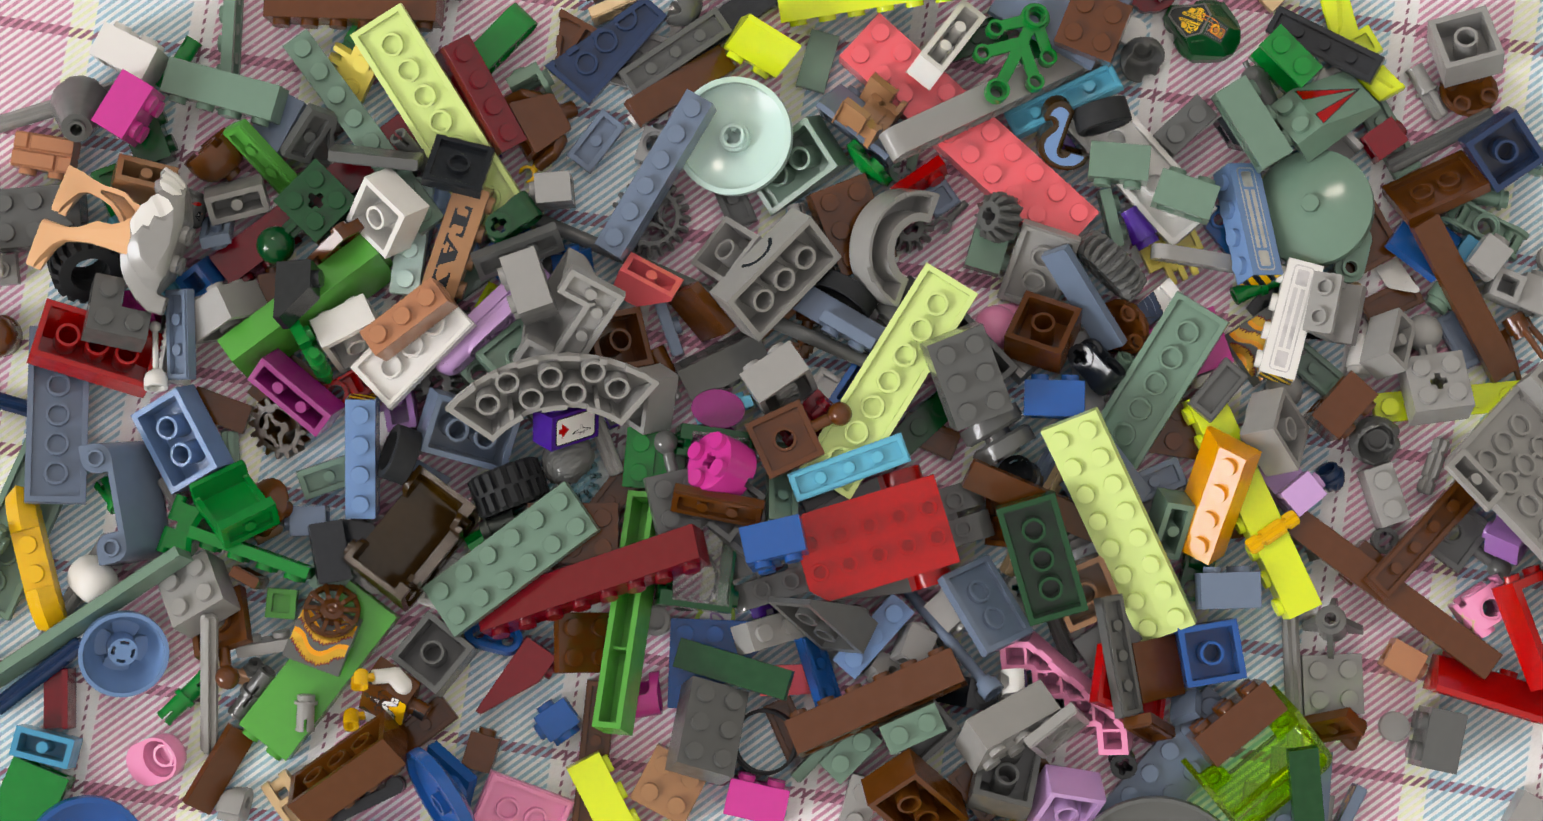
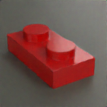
(926, 176)

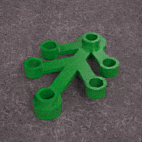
(1019, 49)

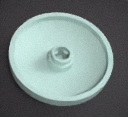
(744, 140)

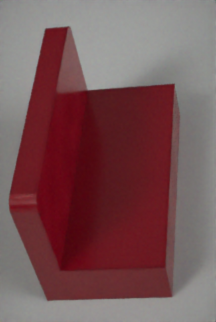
(60, 700)

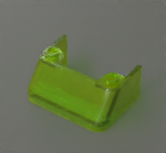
(1261, 780)

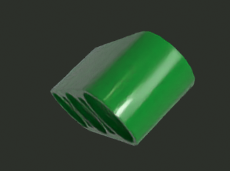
(505, 36)

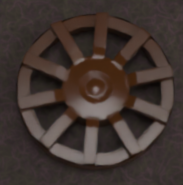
(332, 610)

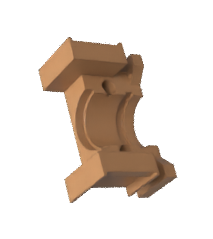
(876, 114)

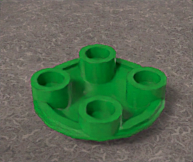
(867, 165)

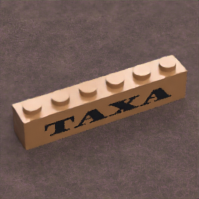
(457, 238)

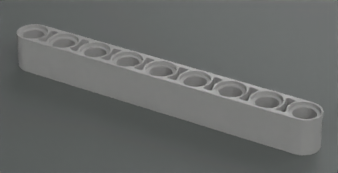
(972, 109)

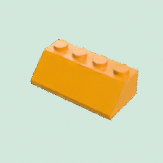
(1218, 491)

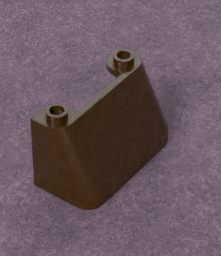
(413, 538)

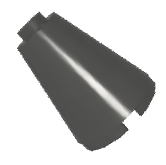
(75, 104)

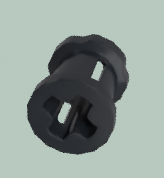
(1127, 768)

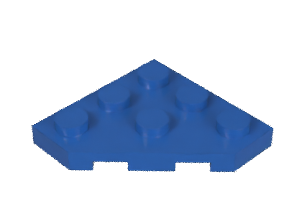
(705, 631)

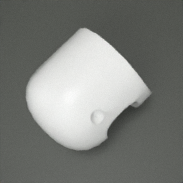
(89, 579)

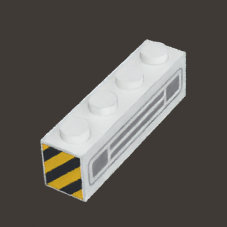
(1284, 332)

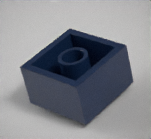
(1502, 148)

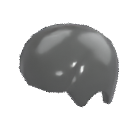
(684, 12)
(1140, 58)

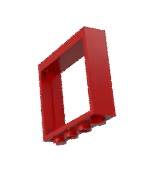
(1521, 623)

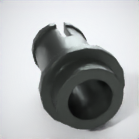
(492, 525)

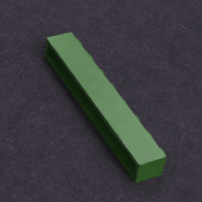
(625, 635)

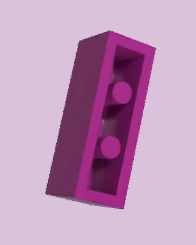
(296, 392)

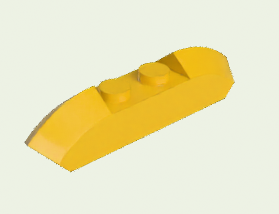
(34, 560)

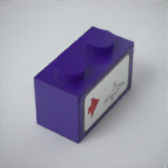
(564, 427)

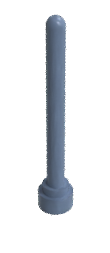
(988, 686)

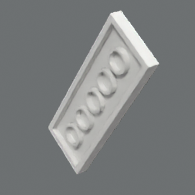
(1169, 226)

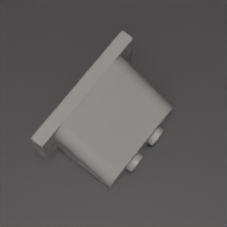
(583, 307)

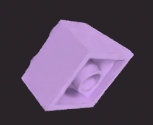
(1067, 795)

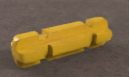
(1272, 532)

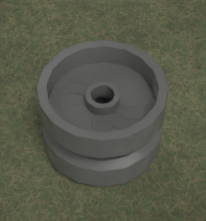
(997, 435)

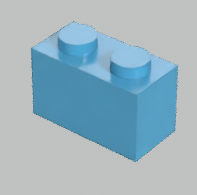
(46, 746)

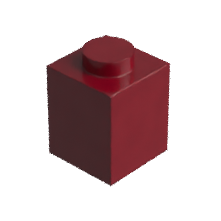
(1384, 139)

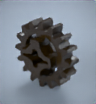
(277, 430)

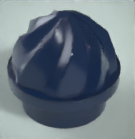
(1331, 475)

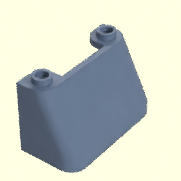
(135, 497)

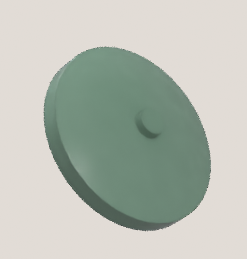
(1318, 207)

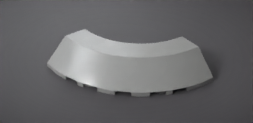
(549, 385)

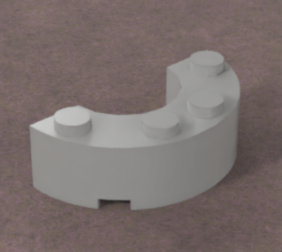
(875, 240)

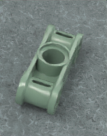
(1468, 219)

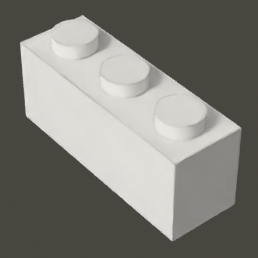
(946, 44)

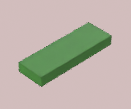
(260, 154)

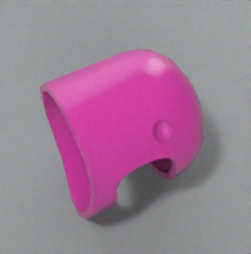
(650, 697)

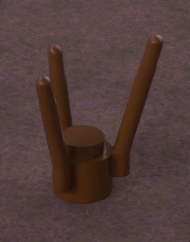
(1519, 327)

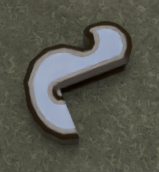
(1051, 136)

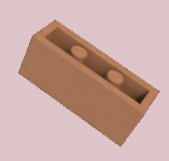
(408, 319)

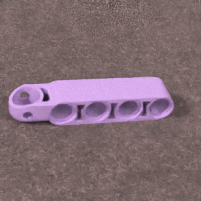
(491, 319)

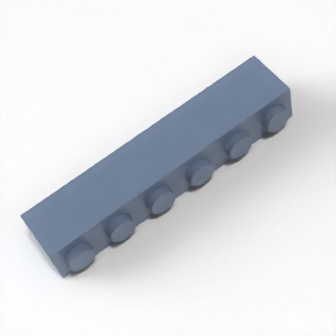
(656, 176)

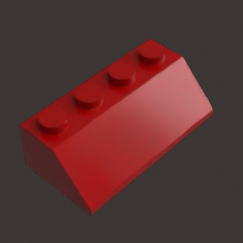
(60, 349)
(1497, 692)

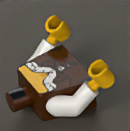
(385, 689)

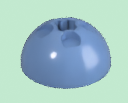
(131, 666)

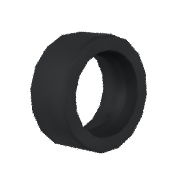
(1102, 116)
(399, 454)

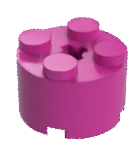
(720, 464)

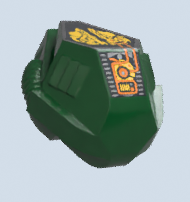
(1203, 31)

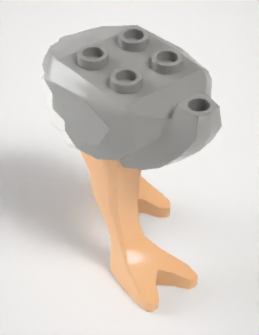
(147, 238)

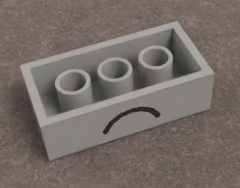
(775, 274)

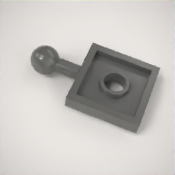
(661, 488)
(1458, 551)

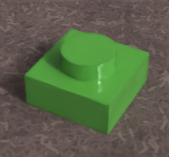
(281, 603)

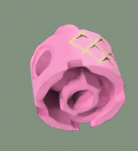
(1469, 607)

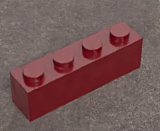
(481, 94)

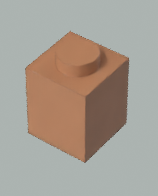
(1403, 660)

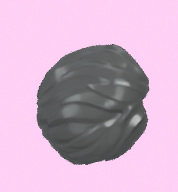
(1374, 440)
(568, 462)

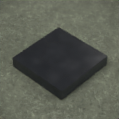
(458, 166)

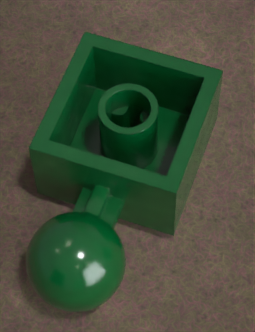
(296, 200)

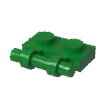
(312, 352)

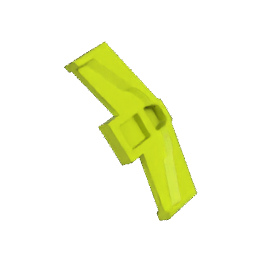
(1341, 20)

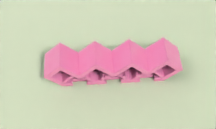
(1068, 683)

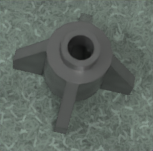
(1335, 631)

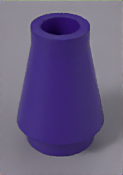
(1139, 228)

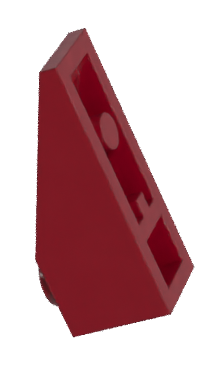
(524, 670)

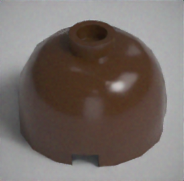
(215, 160)

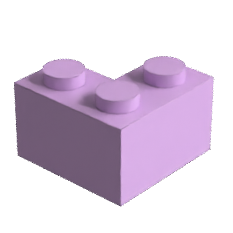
(1295, 490)

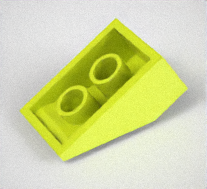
(760, 47)

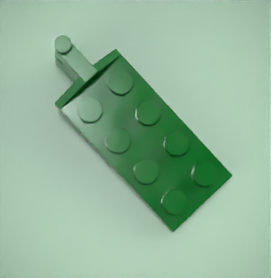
(193, 533)

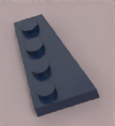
(599, 57)

